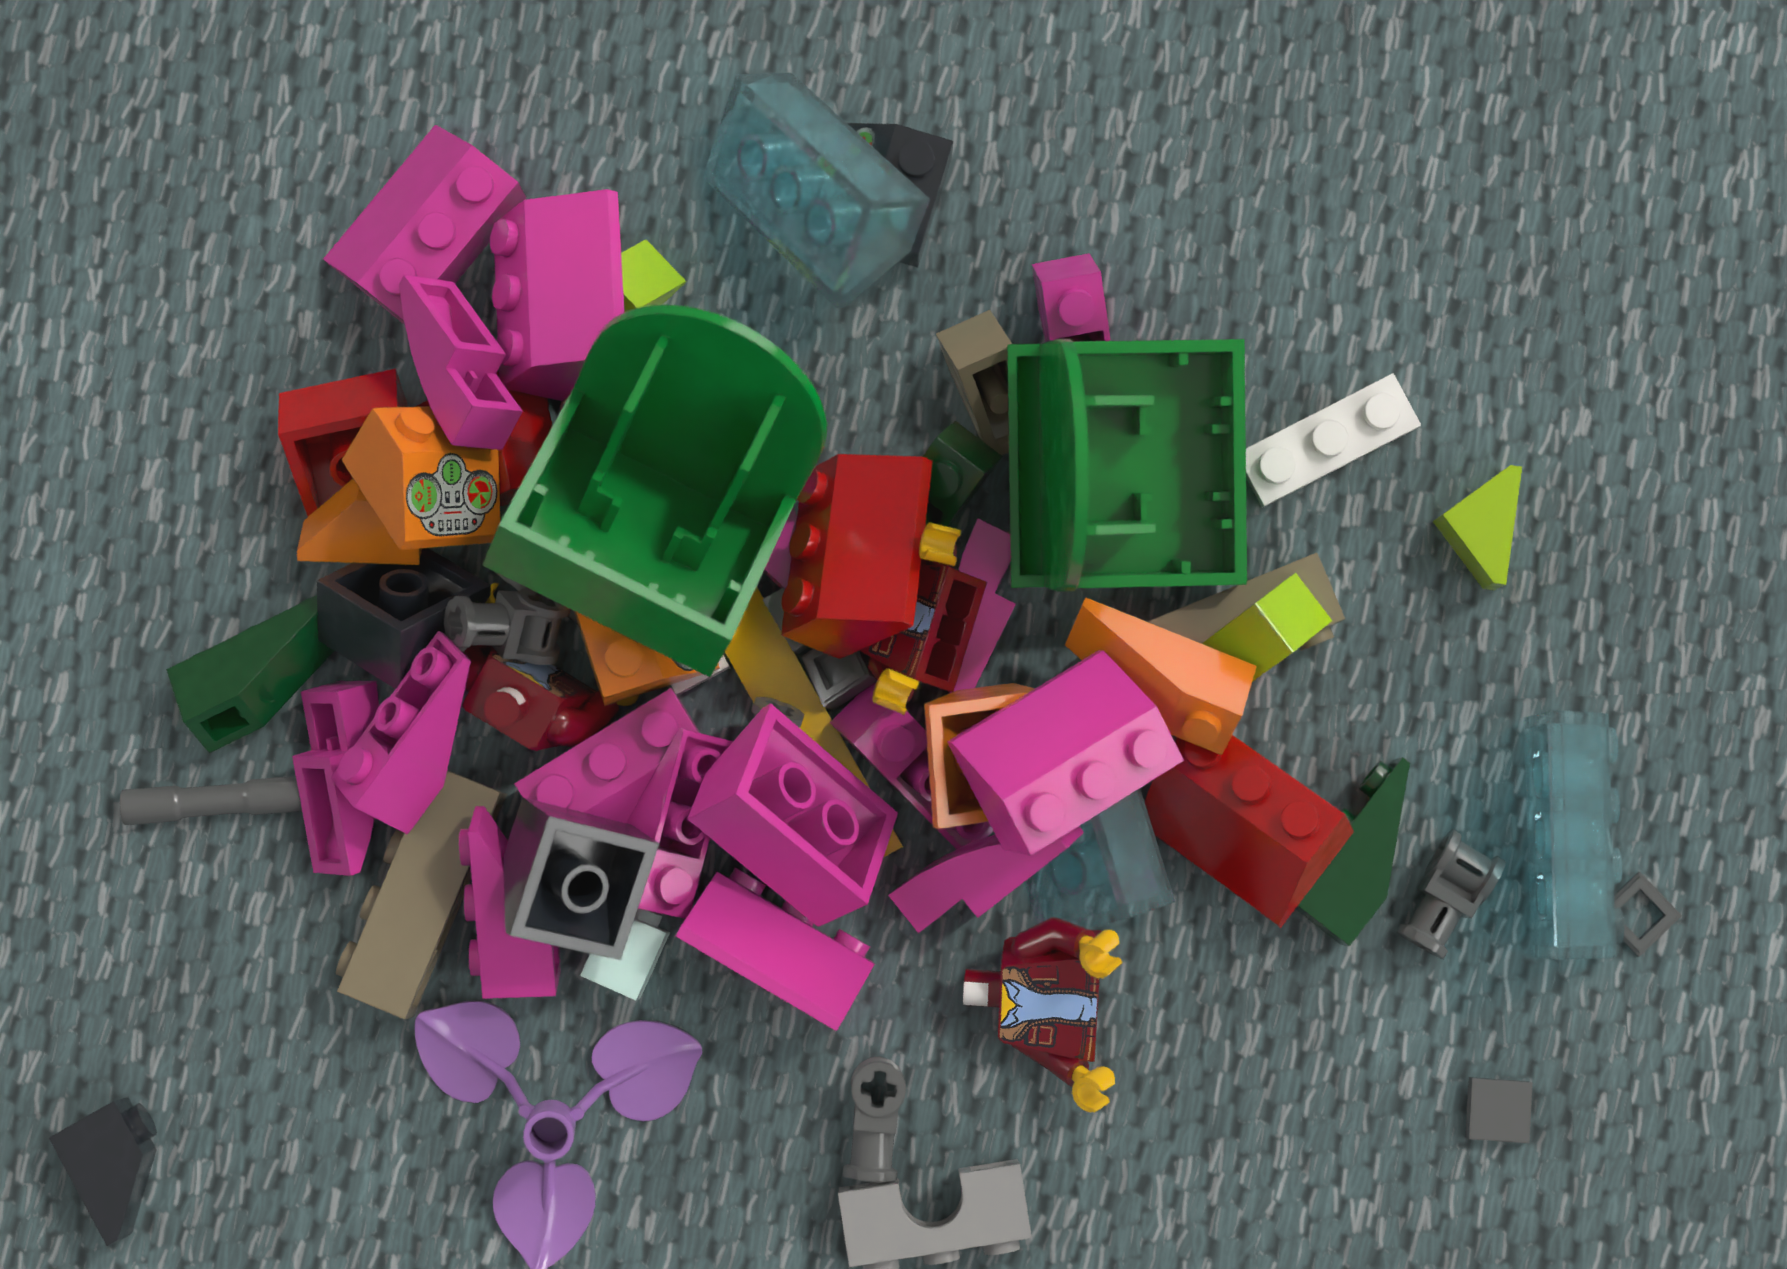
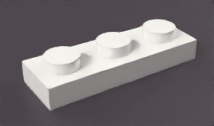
(1329, 440)

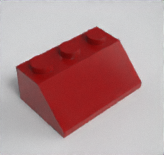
(856, 552)
(1246, 825)

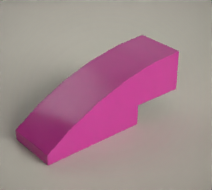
(457, 364)
(985, 558)
(334, 828)
(976, 873)

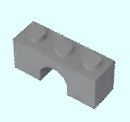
(988, 1215)

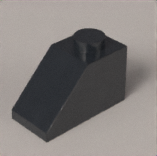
(110, 1163)

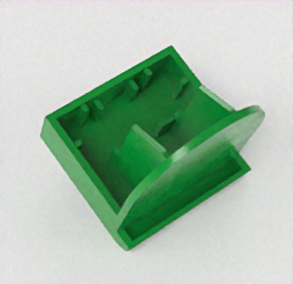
(1127, 463)
(665, 480)

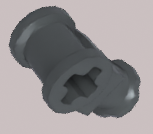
(516, 625)
(1450, 893)
(874, 1123)

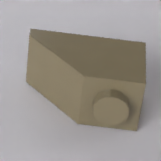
(979, 368)

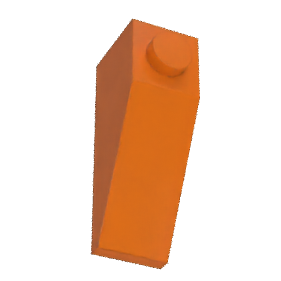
(1191, 684)

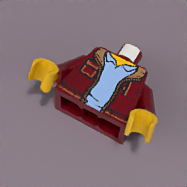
(941, 629)
(533, 701)
(1051, 1001)

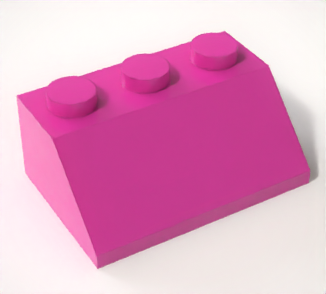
(425, 219)
(555, 287)
(1064, 753)
(614, 765)
(795, 818)
(777, 947)

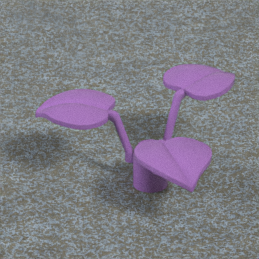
(549, 1205)

